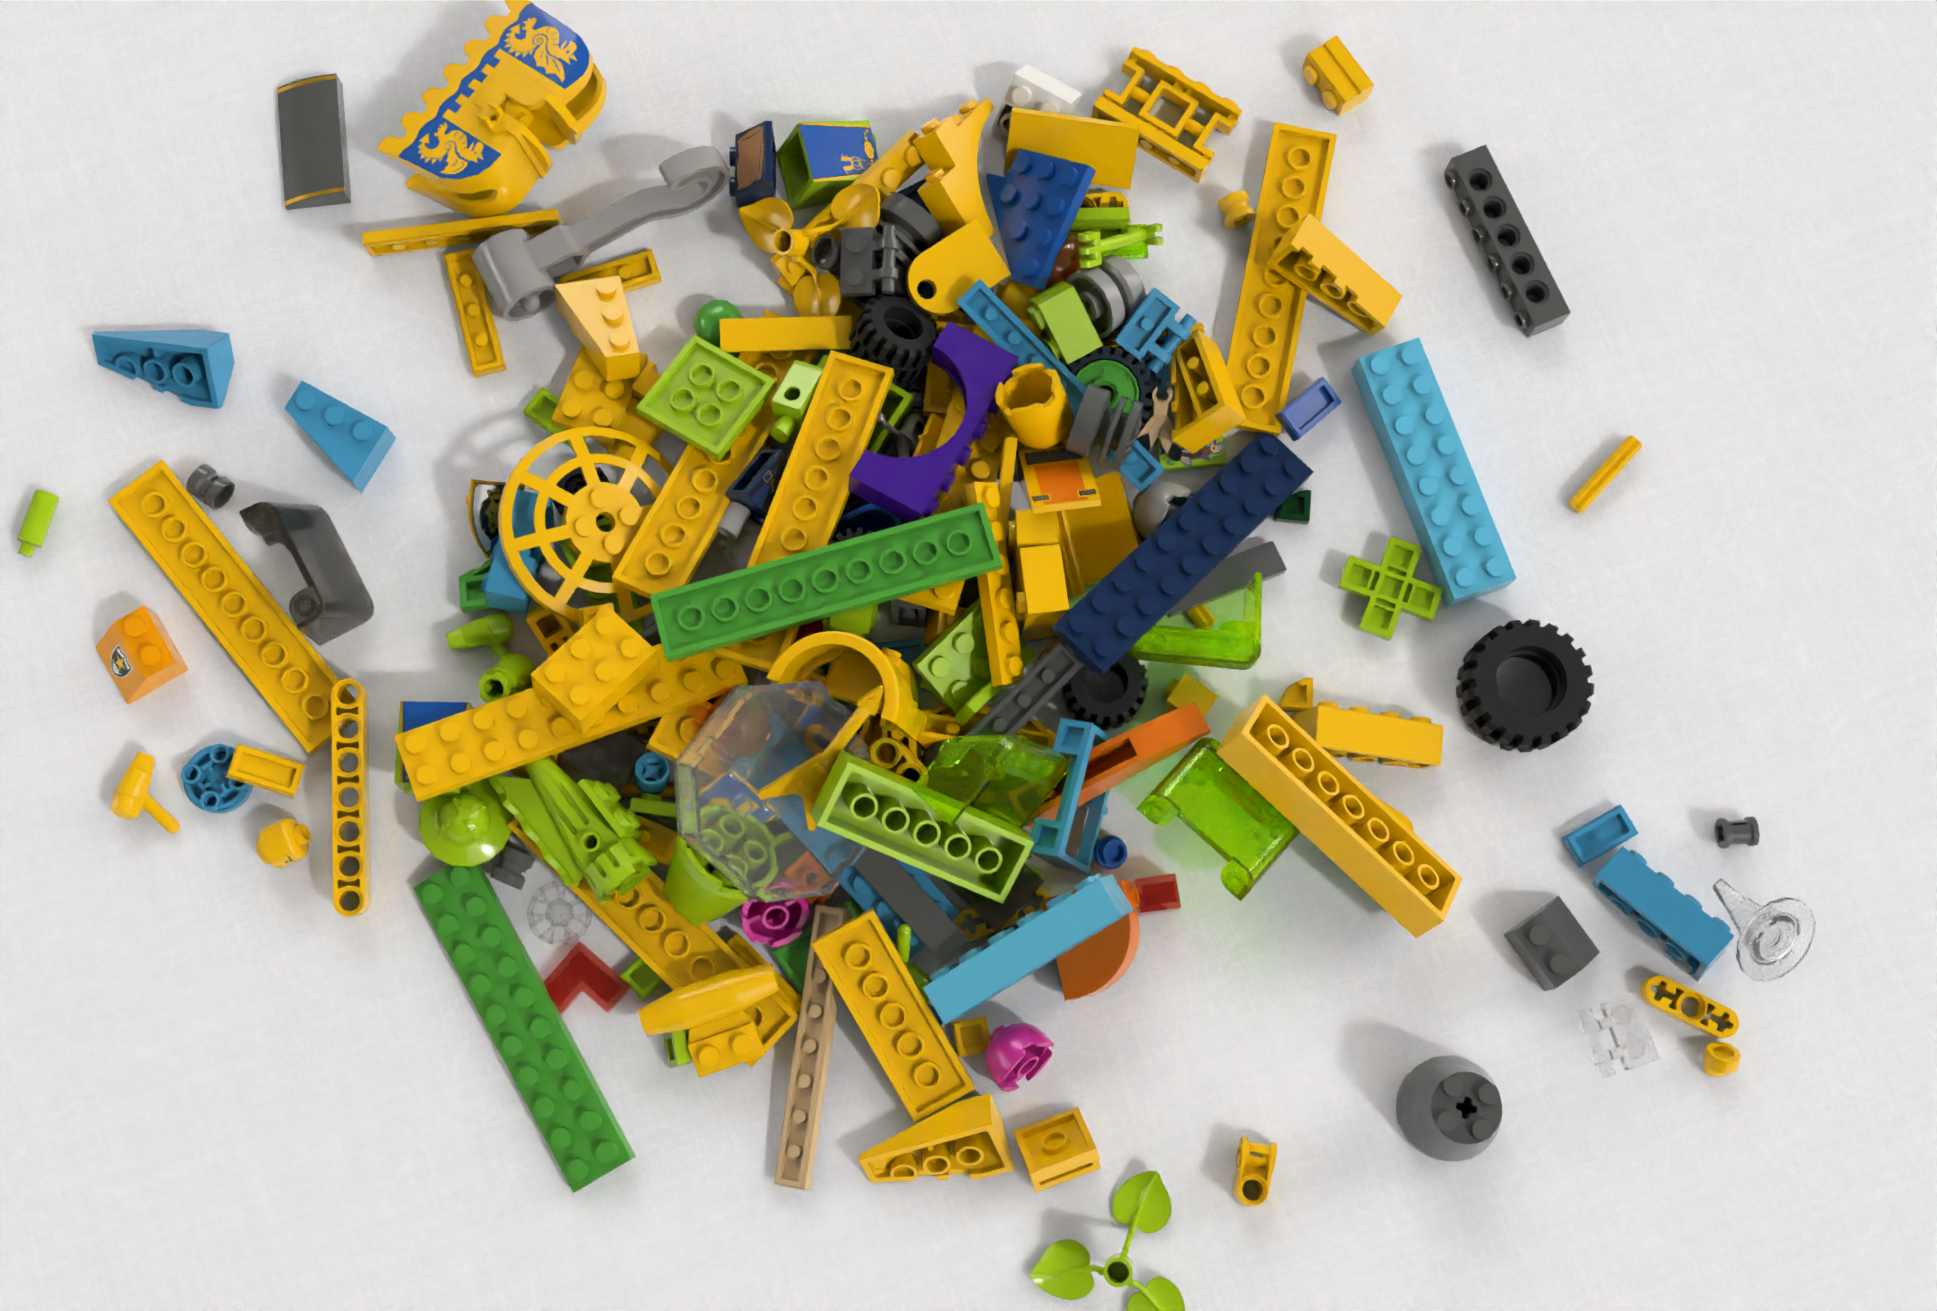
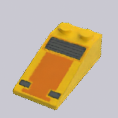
(1056, 479)

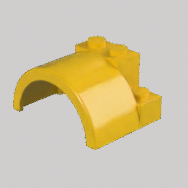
(853, 671)

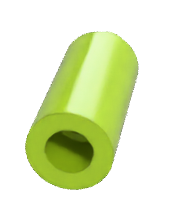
(37, 522)

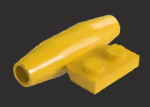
(715, 1014)

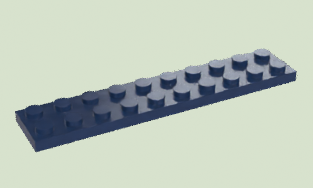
(1181, 552)

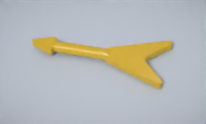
(811, 775)

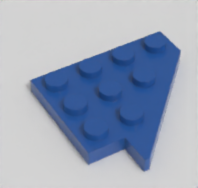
(1037, 211)

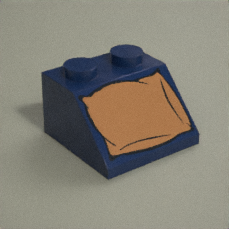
(754, 165)

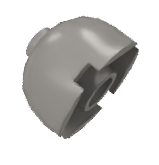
(1157, 505)

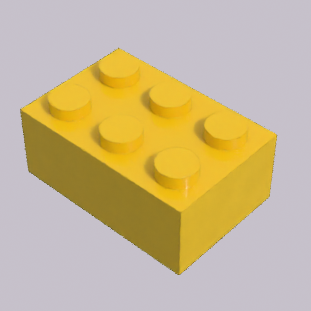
(594, 669)

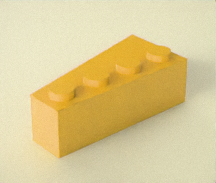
(1334, 275)

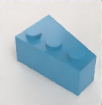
(343, 433)
(500, 584)

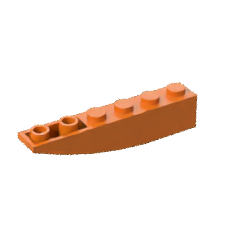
(1129, 755)

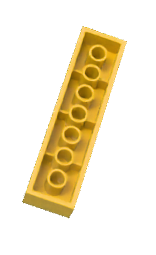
(1340, 816)

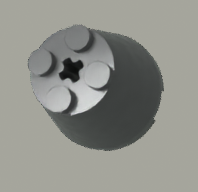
(1429, 1111)

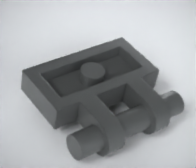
(858, 261)

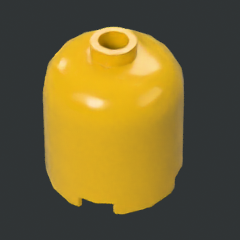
(1035, 406)

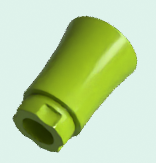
(506, 677)

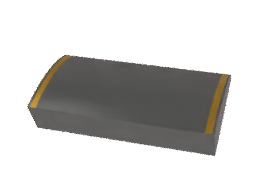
(314, 142)

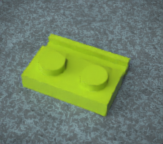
(1107, 220)

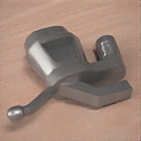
(907, 436)

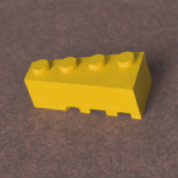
(1372, 736)

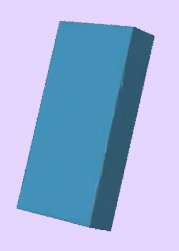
(1599, 835)

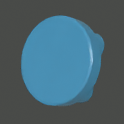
(207, 782)

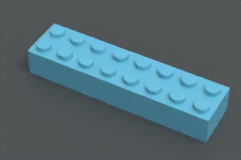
(1433, 472)

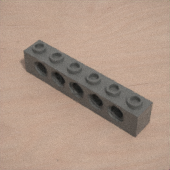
(1480, 168)

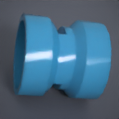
(650, 766)

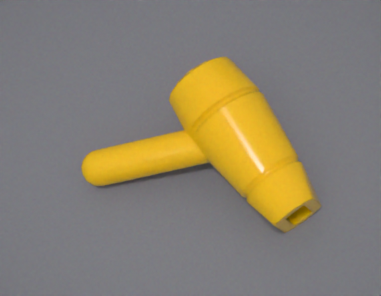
(133, 794)

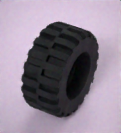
(1554, 656)

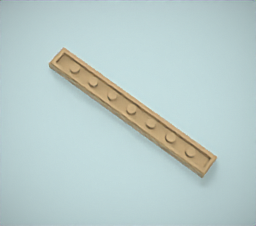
(809, 1062)

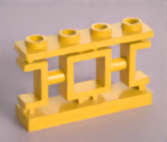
(1156, 136)

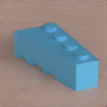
(1664, 911)

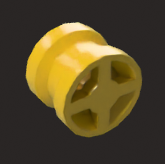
(1236, 209)

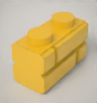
(1337, 76)

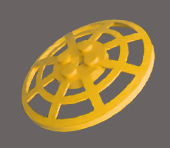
(579, 519)

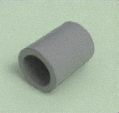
(733, 520)

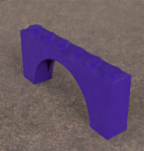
(913, 484)

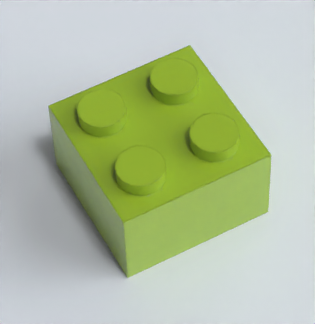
(1064, 322)

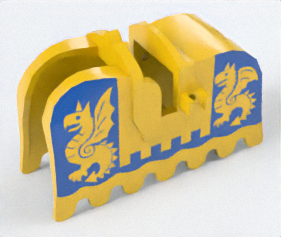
(487, 128)

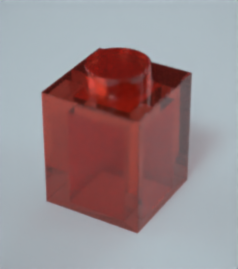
(1157, 894)

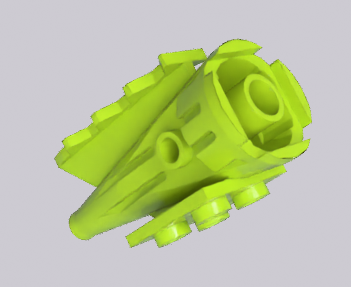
(578, 828)

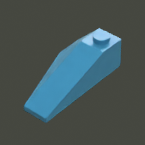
(183, 362)

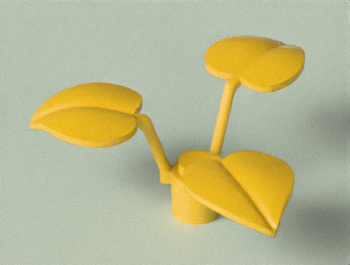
(770, 226)

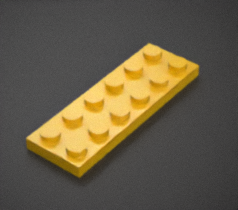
(893, 1014)

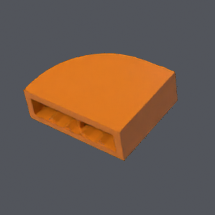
(1104, 956)

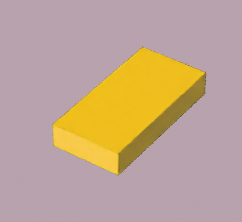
(265, 771)

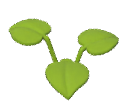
(1065, 1264)

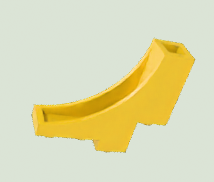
(951, 155)

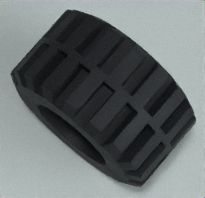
(894, 335)
(1108, 714)

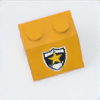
(140, 654)

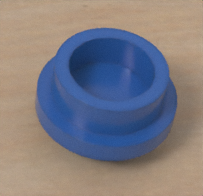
(1110, 852)

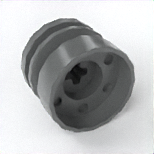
(913, 224)
(1104, 426)

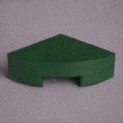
(1295, 508)

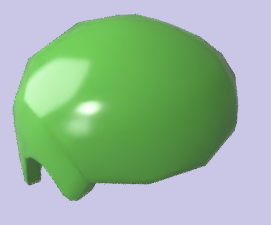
(707, 319)

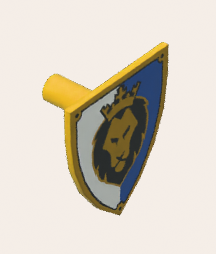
(483, 510)

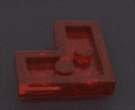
(585, 973)

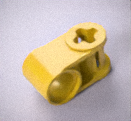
(1254, 1169)

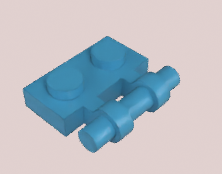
(1148, 323)

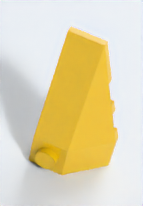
(954, 1141)

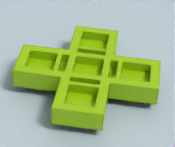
(1390, 588)

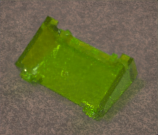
(1223, 813)

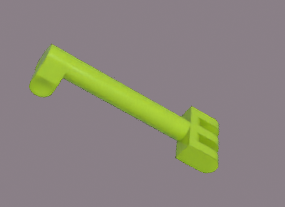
(1096, 245)

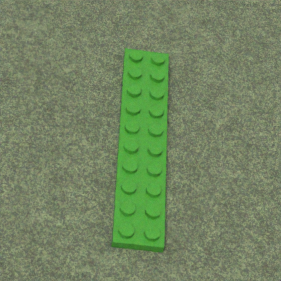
(825, 582)
(524, 1024)

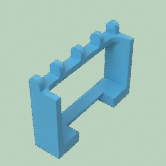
(1050, 836)

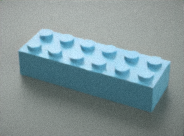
(1023, 951)

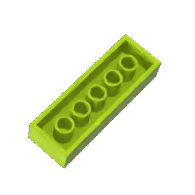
(888, 816)

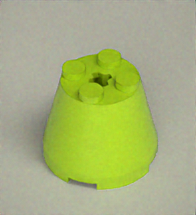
(698, 888)

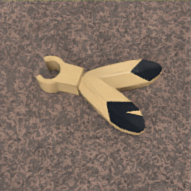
(1160, 425)

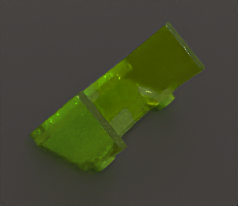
(1231, 647)
(1018, 770)

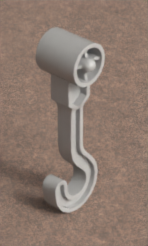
(524, 270)

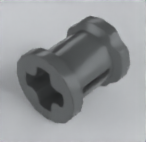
(1736, 832)

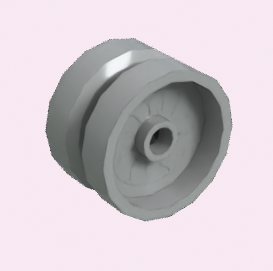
(1108, 293)

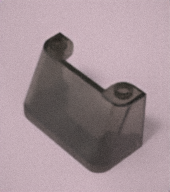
(335, 592)

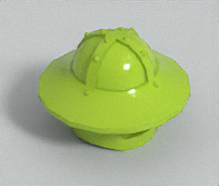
(466, 826)

